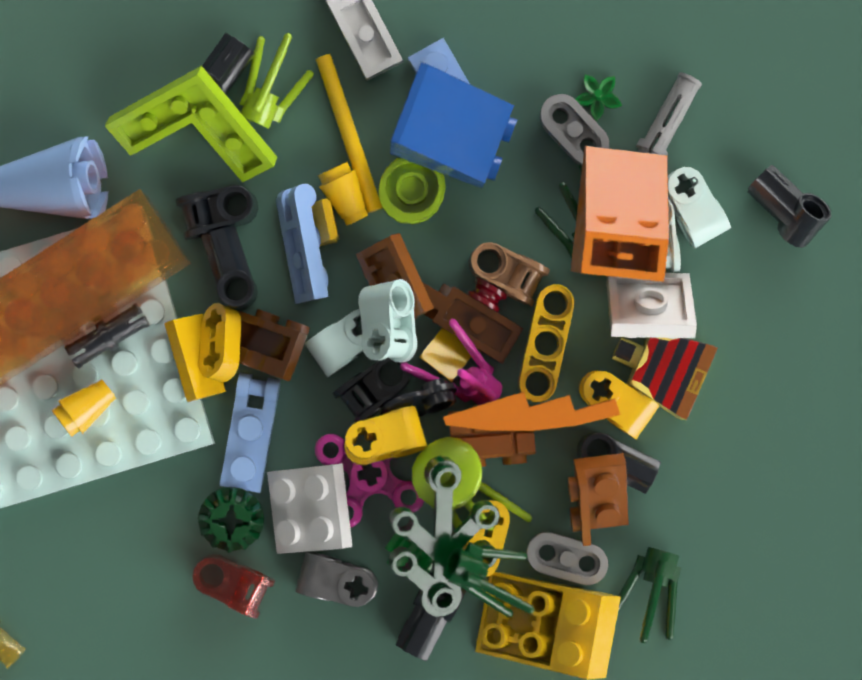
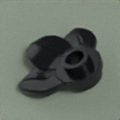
(434, 397)

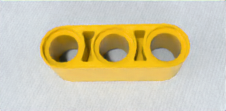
(546, 323)

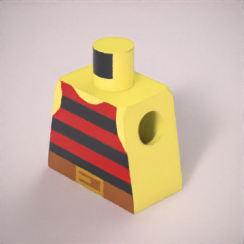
(667, 370)

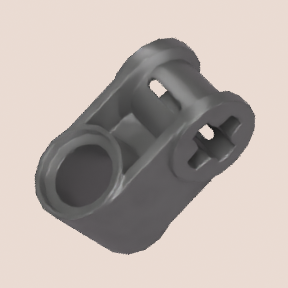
(328, 580)

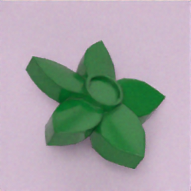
(599, 96)

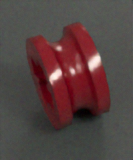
(487, 294)

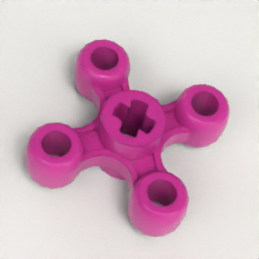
(360, 489)

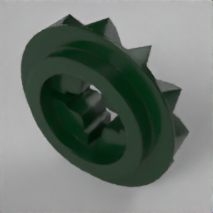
(245, 508)

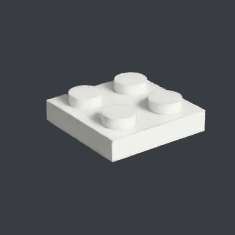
(651, 307)
(309, 509)

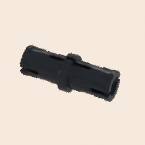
(107, 335)

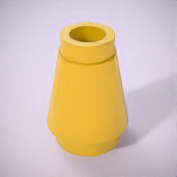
(344, 192)
(83, 407)

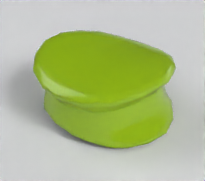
(411, 191)
(464, 456)

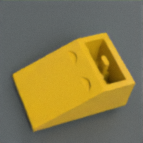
(564, 634)

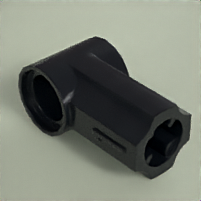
(228, 62)
(798, 213)
(229, 264)
(639, 467)
(423, 629)

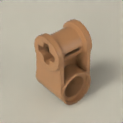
(510, 272)

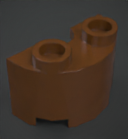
(269, 345)

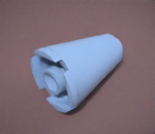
(57, 180)

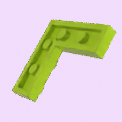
(198, 101)

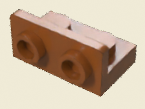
(391, 261)
(599, 494)

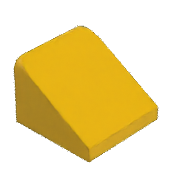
(325, 221)
(445, 354)

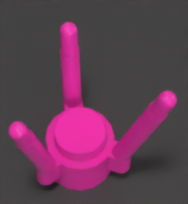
(476, 382)

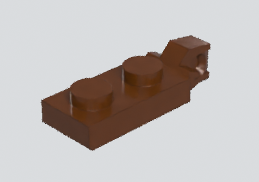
(485, 327)

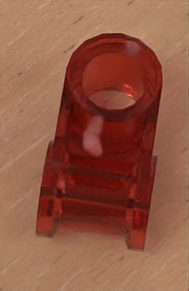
(234, 585)

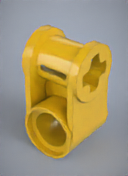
(634, 406)
(393, 436)

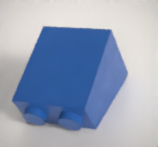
(452, 127)

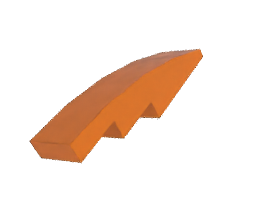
(514, 414)

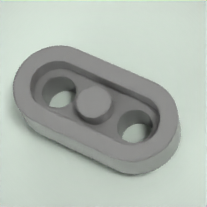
(577, 128)
(566, 558)

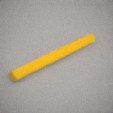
(348, 132)

